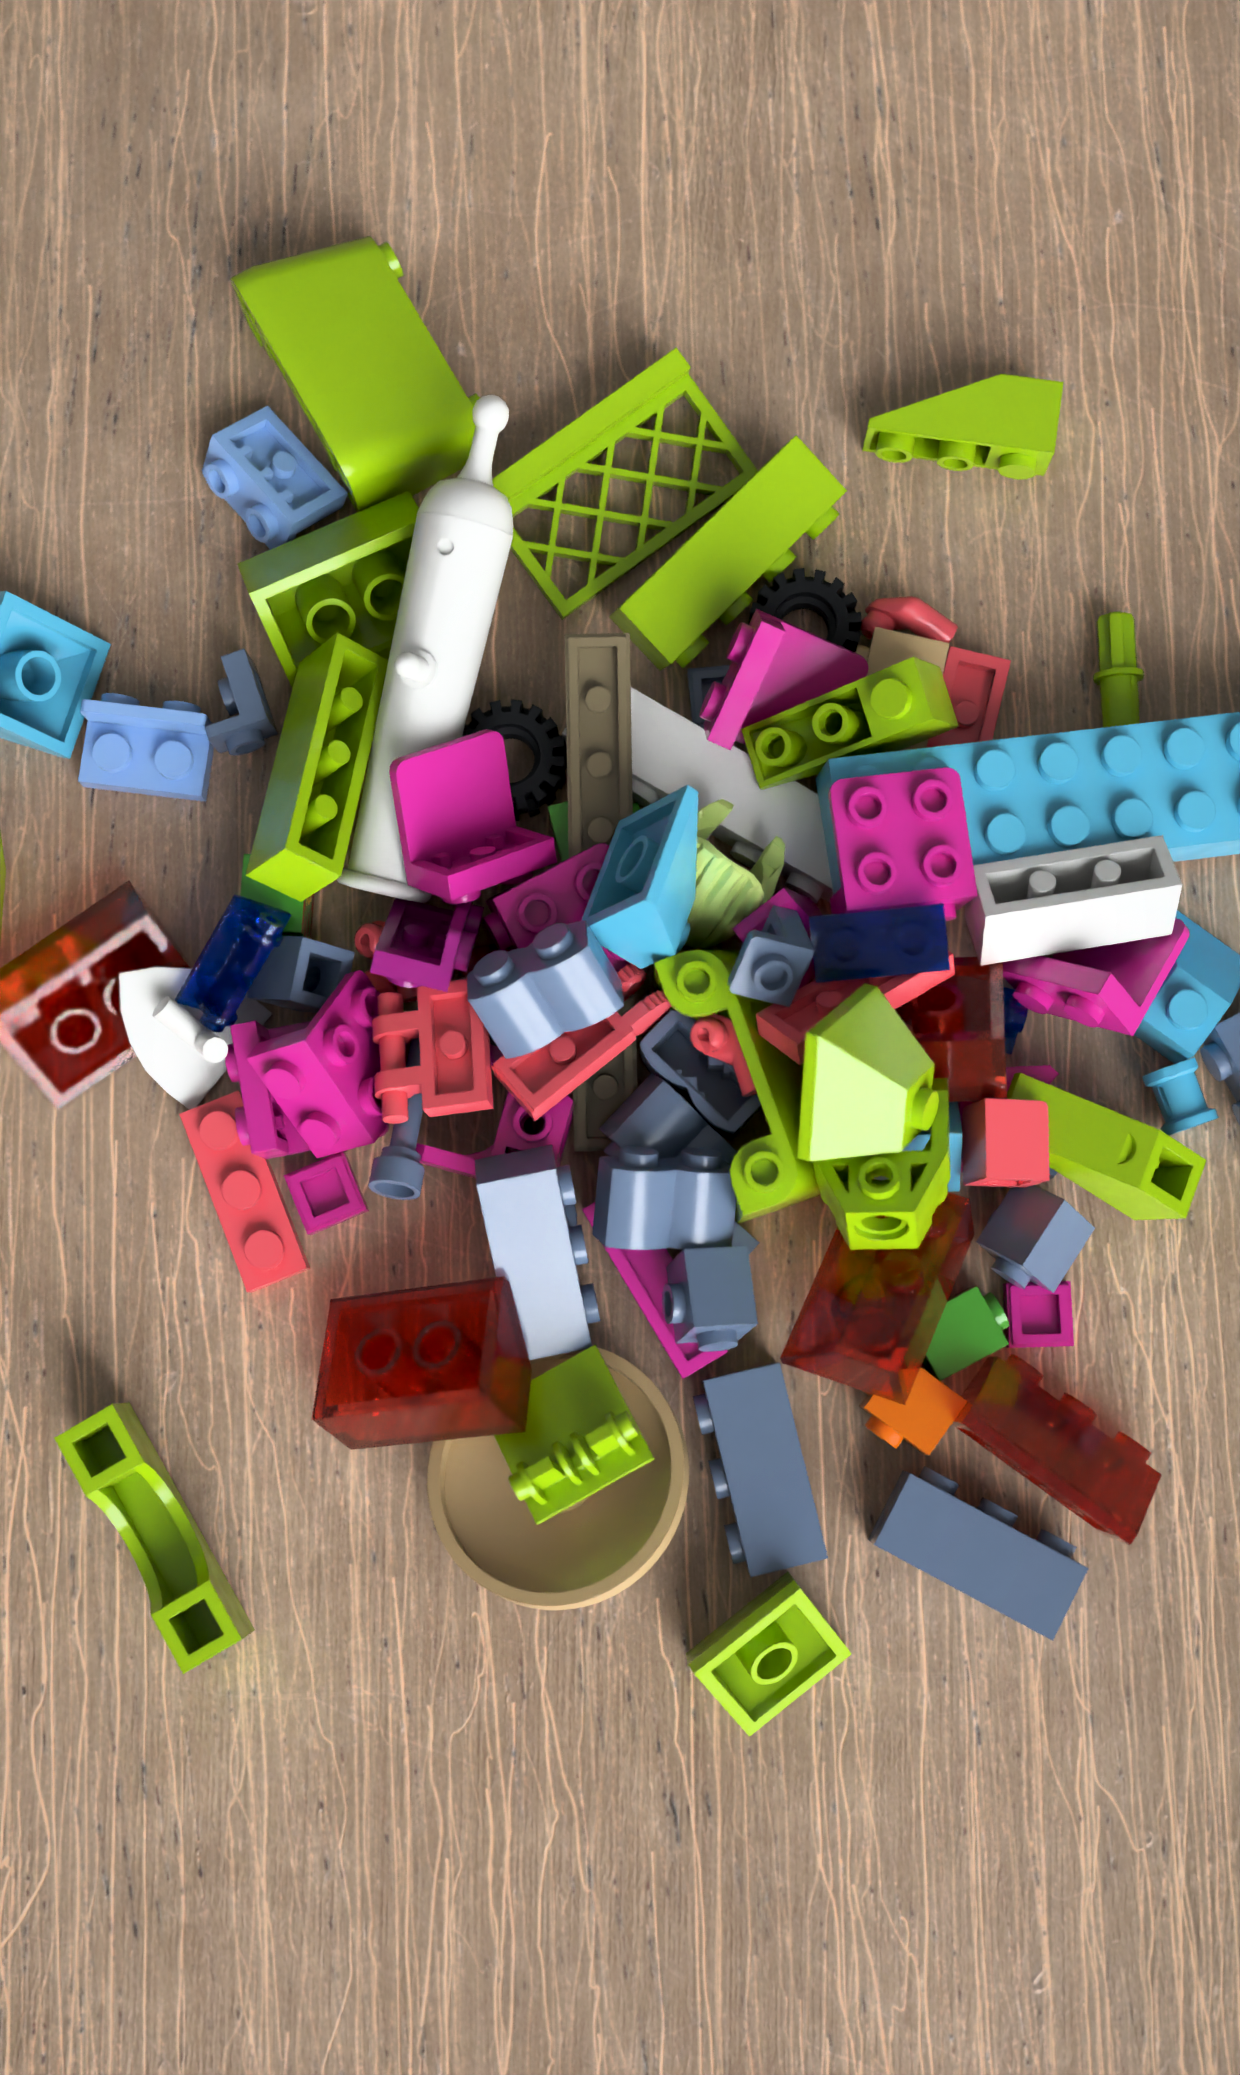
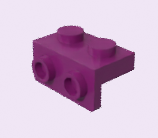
(426, 943)

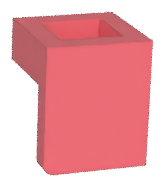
(1005, 1143)

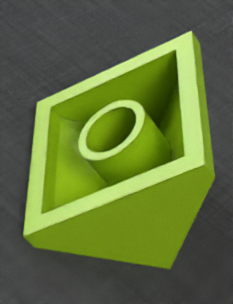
(767, 1654)

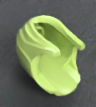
(725, 889)

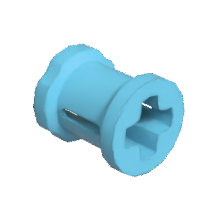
(1179, 1097)

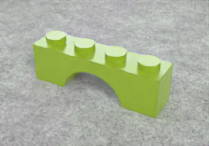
(134, 1490)

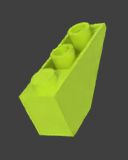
(988, 424)
(861, 718)
(1115, 1155)

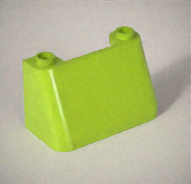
(361, 367)
(766, 1170)

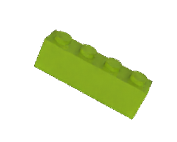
(728, 554)
(318, 769)

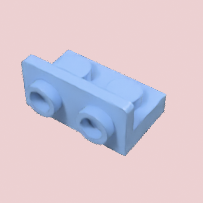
(270, 478)
(146, 748)

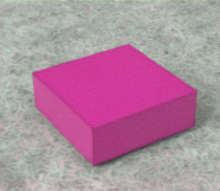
(326, 1193)
(1038, 1316)

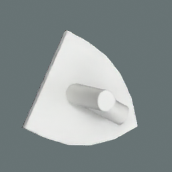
(169, 1035)

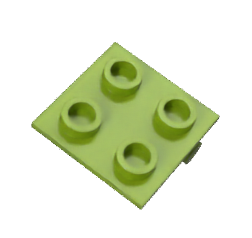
(574, 1437)

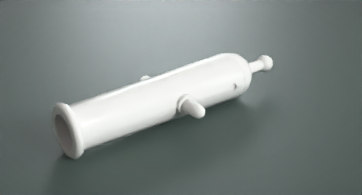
(436, 644)

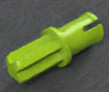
(1118, 669)

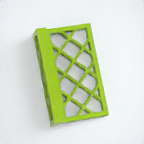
(597, 433)

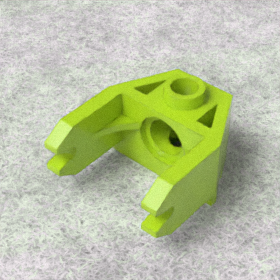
(908, 1197)

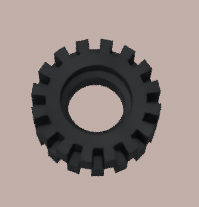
(815, 595)
(542, 738)

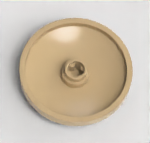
(583, 1550)

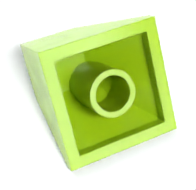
(863, 1082)

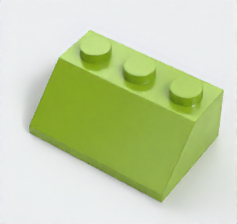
(334, 582)

